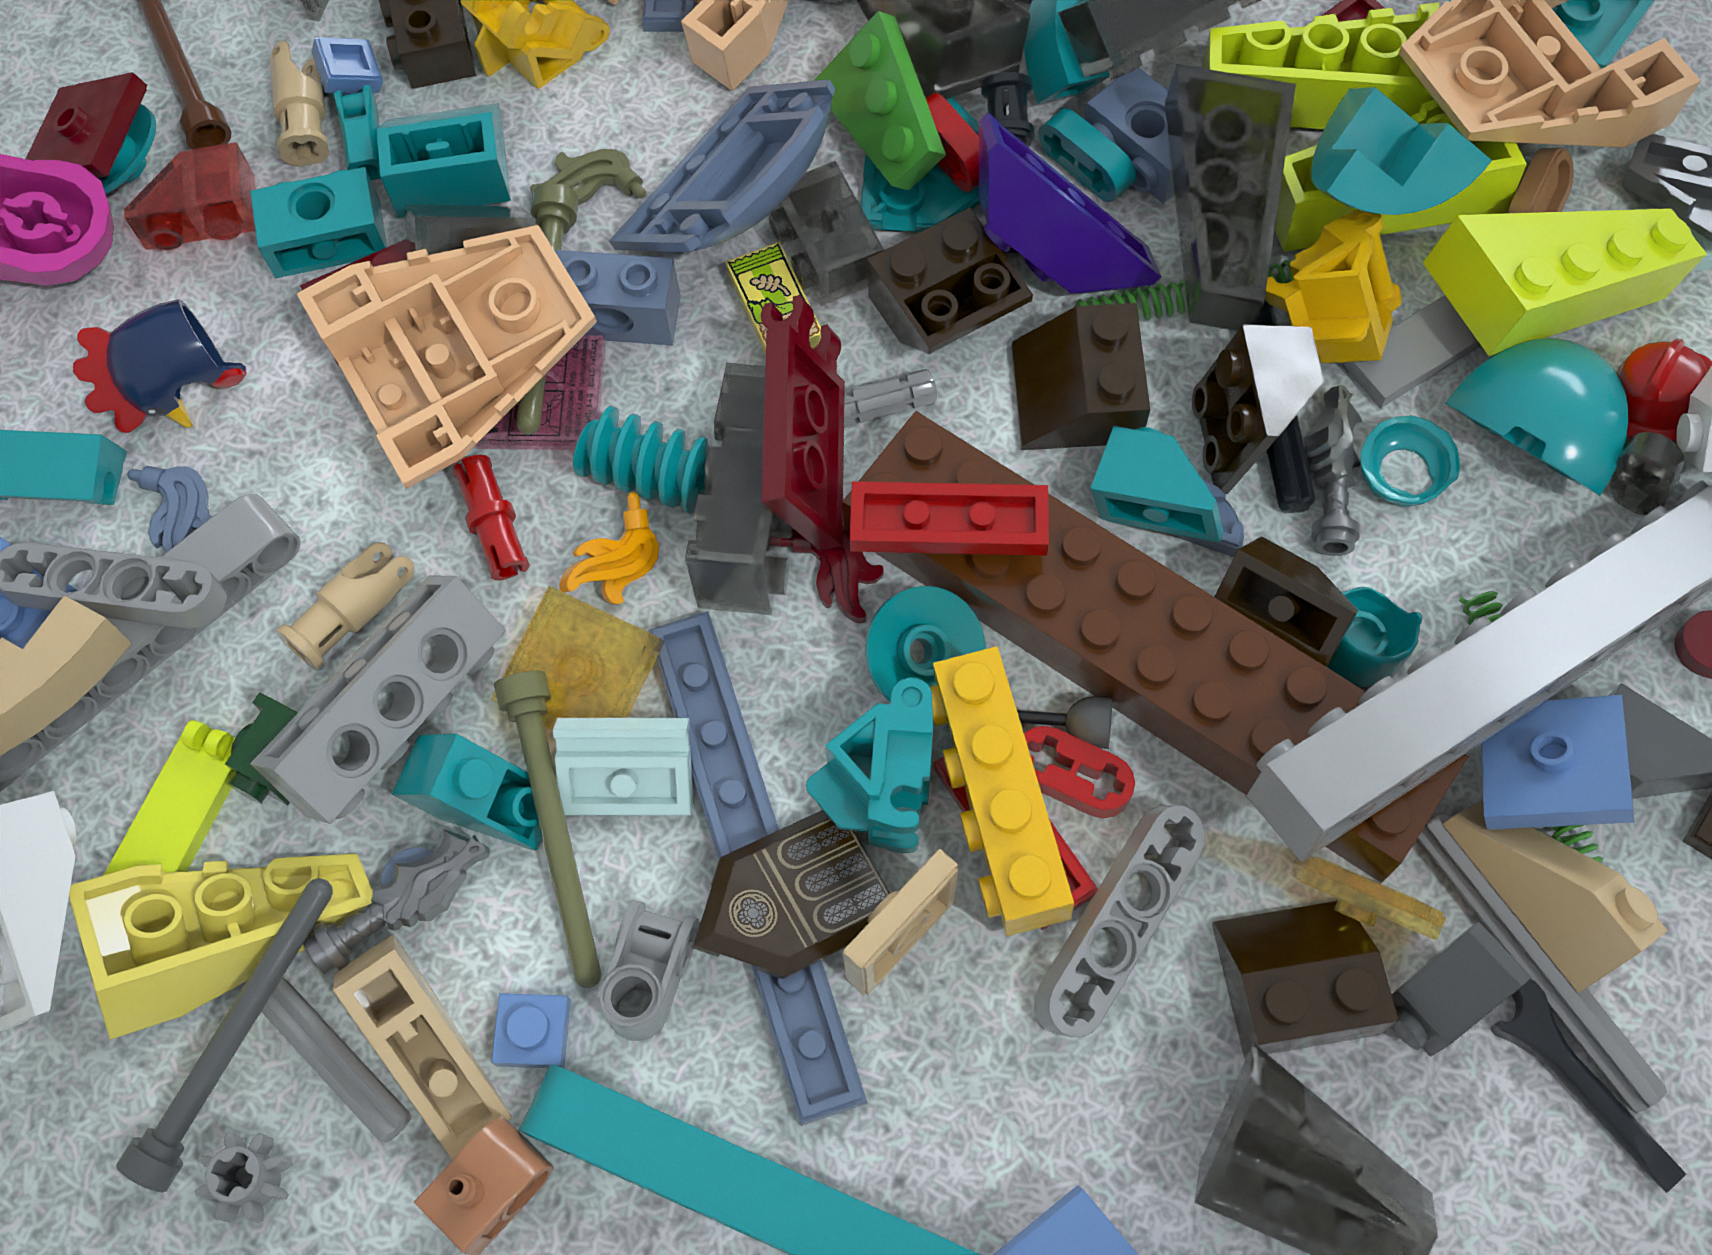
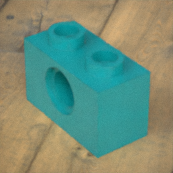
(318, 222)

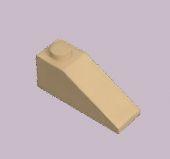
(1567, 901)
(418, 1043)

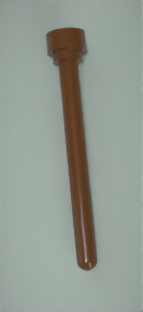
(200, 121)

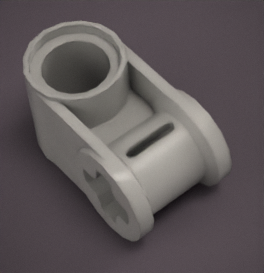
(650, 957)

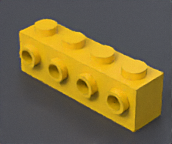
(1003, 793)

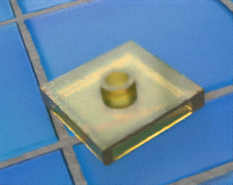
(588, 656)
(1366, 898)

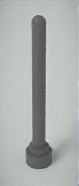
(155, 1156)

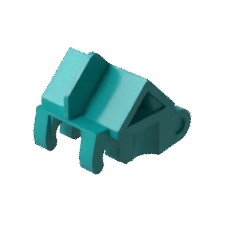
(881, 769)

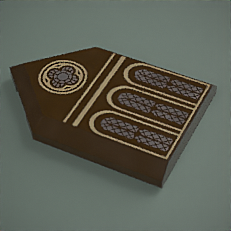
(790, 897)

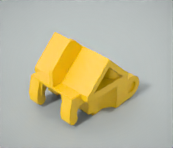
(534, 43)
(1342, 290)

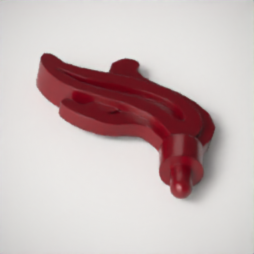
(839, 573)

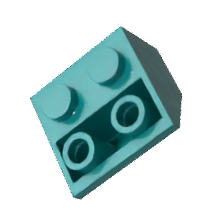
(444, 158)

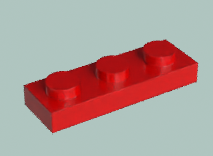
(949, 518)

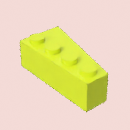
(1325, 59)
(1307, 209)
(1558, 270)

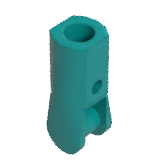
(358, 127)

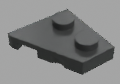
(1674, 177)

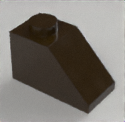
(1288, 598)

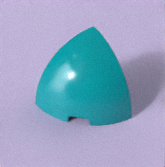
(1387, 161)
(1553, 404)

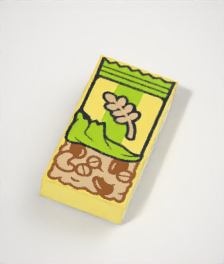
(767, 278)

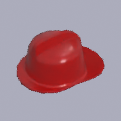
(1660, 385)

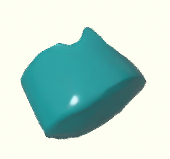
(1377, 639)

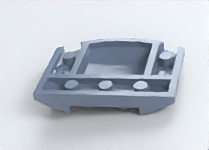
(734, 171)

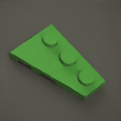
(884, 103)

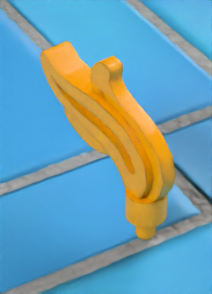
(615, 561)

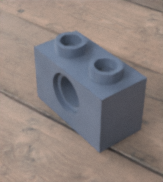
(1135, 120)
(629, 295)

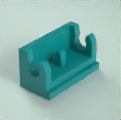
(60, 466)

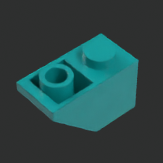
(470, 789)

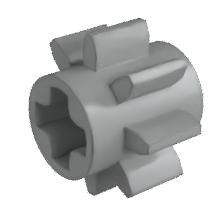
(231, 1194)

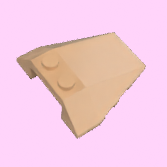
(448, 340)

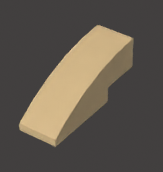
(54, 669)

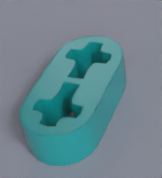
(1087, 154)

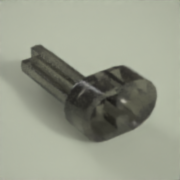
(1646, 472)

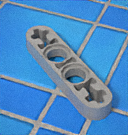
(109, 578)
(1130, 926)

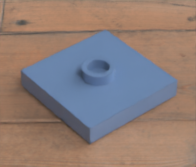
(1559, 767)

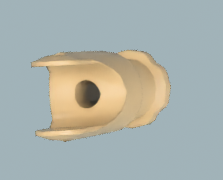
(298, 108)
(346, 603)

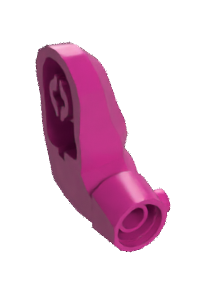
(51, 221)

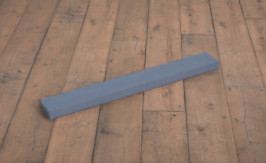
(738, 813)

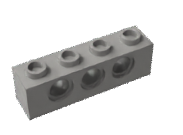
(301, 756)

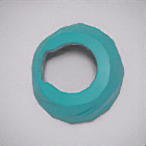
(1417, 436)

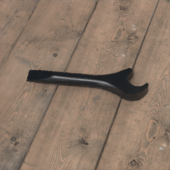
(1538, 1034)

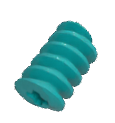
(642, 460)

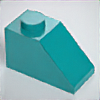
(1153, 486)

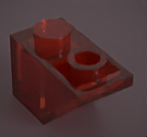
(195, 199)

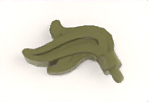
(592, 170)

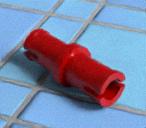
(490, 517)

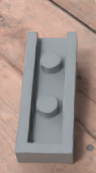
(1415, 352)

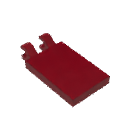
(803, 426)

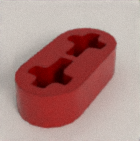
(959, 144)
(1087, 760)

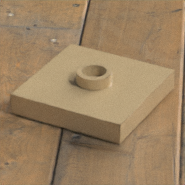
(900, 923)

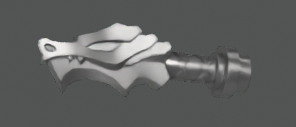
(1333, 461)
(413, 895)

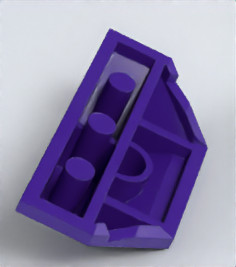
(1053, 221)

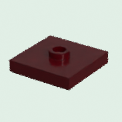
(89, 122)

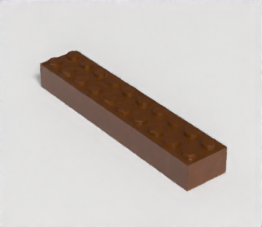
(1147, 640)

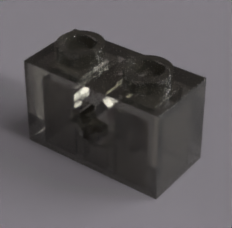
(826, 234)

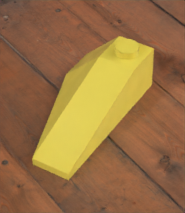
(189, 936)

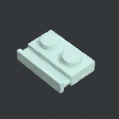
(624, 766)

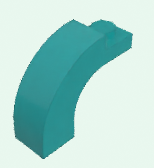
(1050, 55)

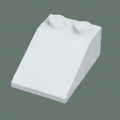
(33, 902)

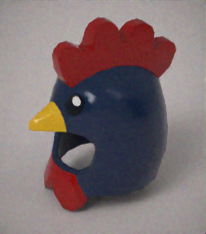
(147, 362)

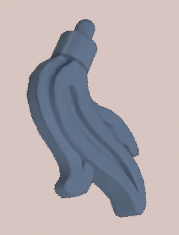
(183, 502)

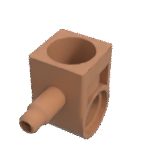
(485, 1186)

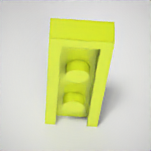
(180, 803)

